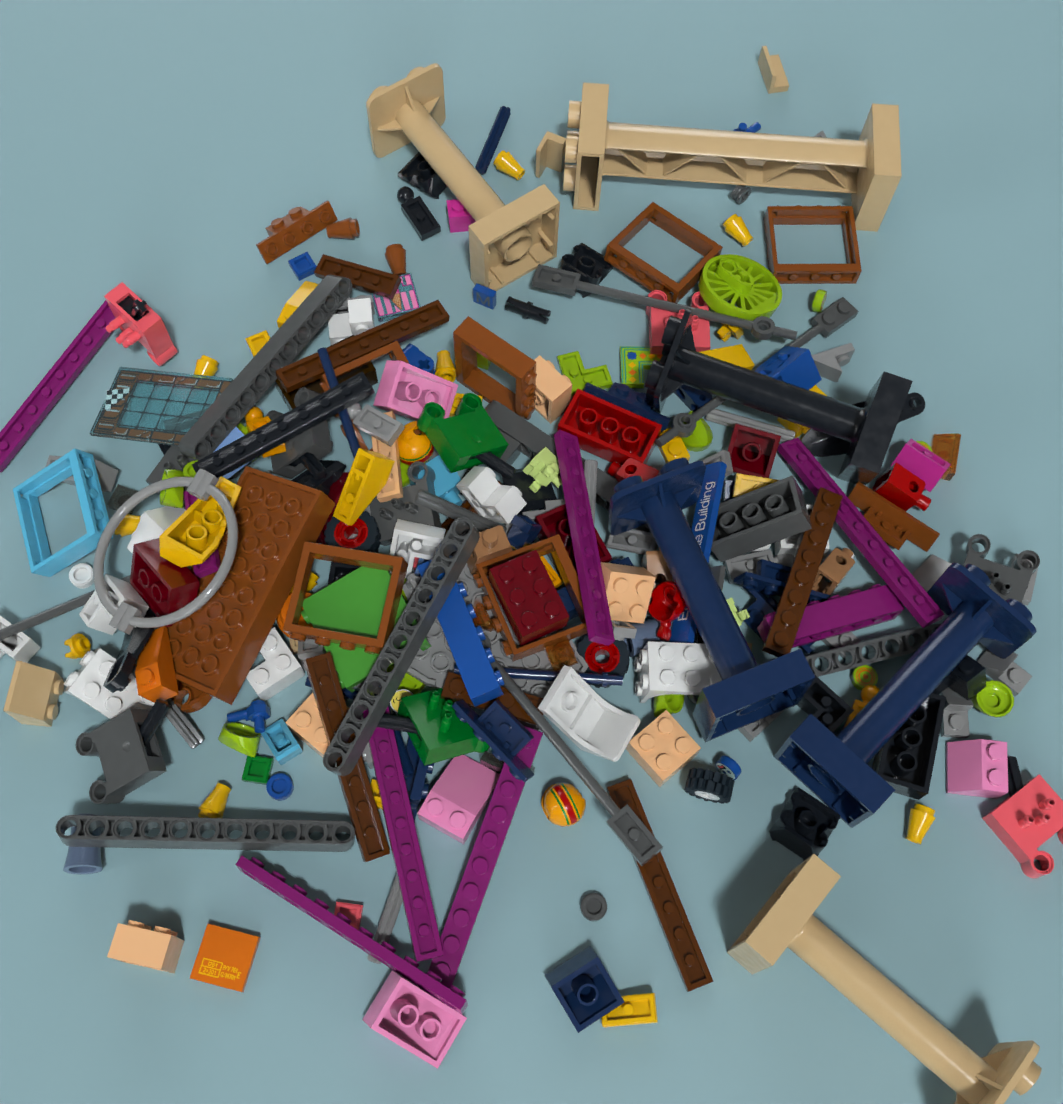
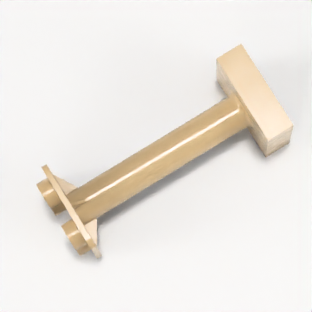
(505, 238)
(790, 923)

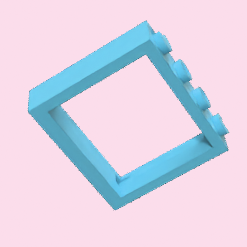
(92, 504)

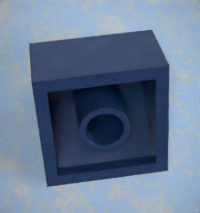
(584, 989)

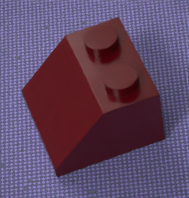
(753, 450)

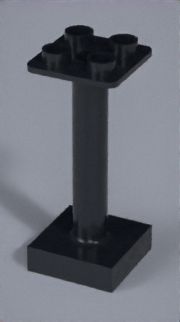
(865, 428)

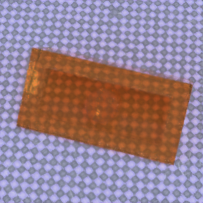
(947, 448)

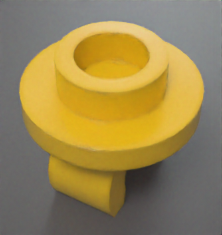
(79, 646)

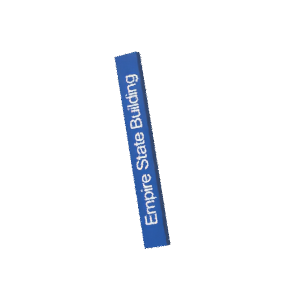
(703, 529)

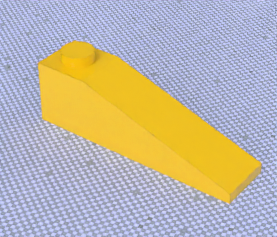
(198, 529)

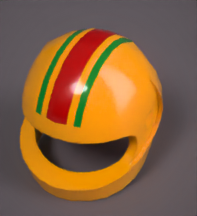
(414, 447)
(563, 804)

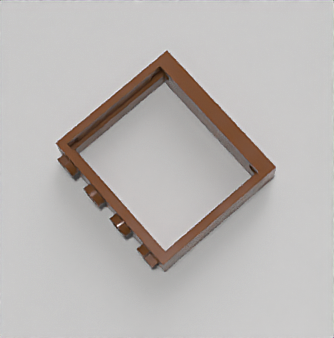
(645, 273)
(813, 273)
(473, 338)
(395, 353)
(550, 545)
(353, 557)

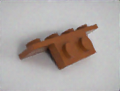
(294, 229)
(891, 521)

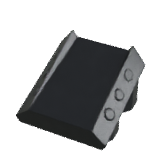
(422, 176)
(588, 264)
(334, 471)
(533, 500)
(804, 825)

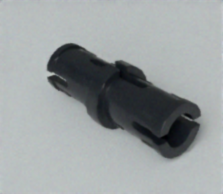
(528, 310)

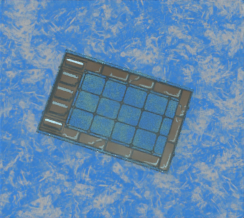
(155, 405)

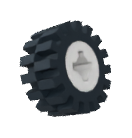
(709, 785)

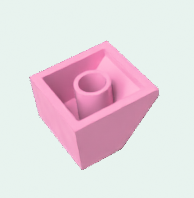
(977, 768)

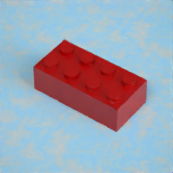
(609, 429)

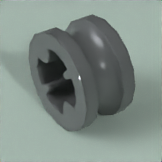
(741, 193)

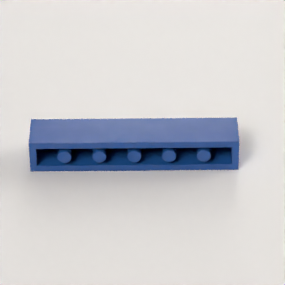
(467, 645)

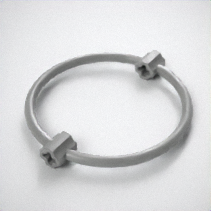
(126, 616)

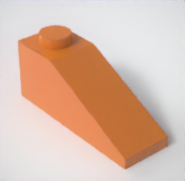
(156, 669)

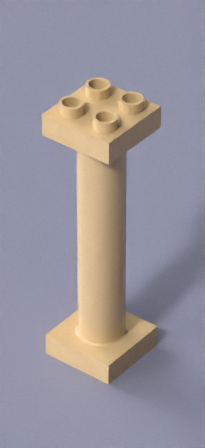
(861, 167)

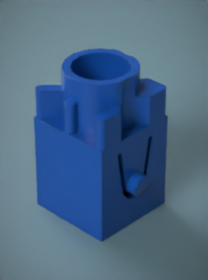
(792, 366)

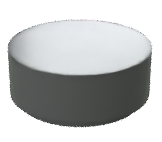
(593, 907)

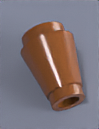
(344, 229)
(396, 258)

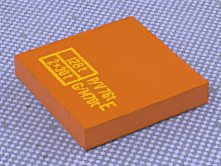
(225, 958)

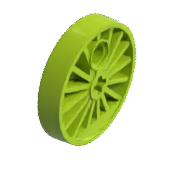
(742, 281)

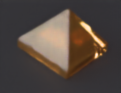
(482, 618)
(561, 655)

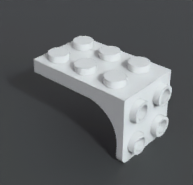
(673, 669)
(89, 688)
(587, 717)

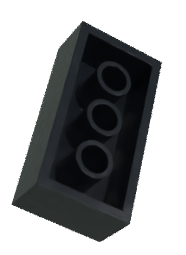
(910, 754)

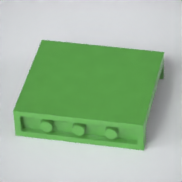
(355, 608)

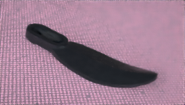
(826, 445)
(125, 664)

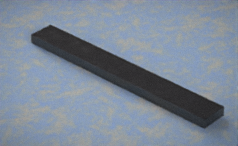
(286, 426)

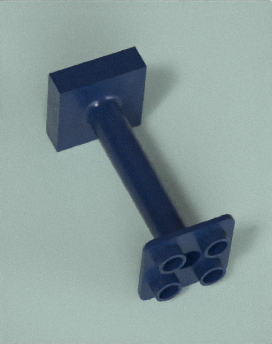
(746, 689)
(838, 765)

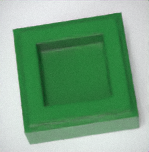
(257, 770)

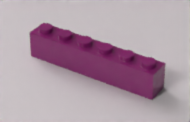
(842, 614)

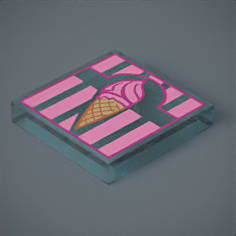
(402, 303)

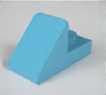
(281, 742)

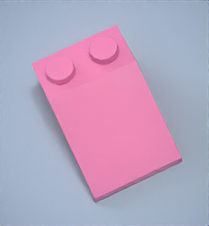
(409, 389)
(459, 798)
(414, 1019)

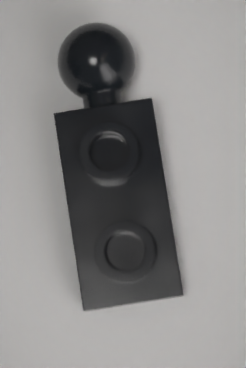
(418, 213)

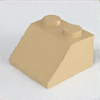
(33, 695)

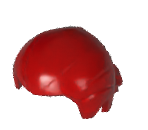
(665, 607)

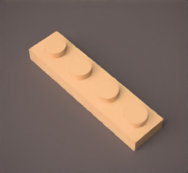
(393, 487)

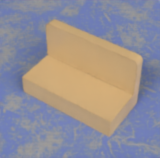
(772, 72)
(550, 153)

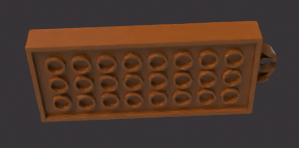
(224, 636)

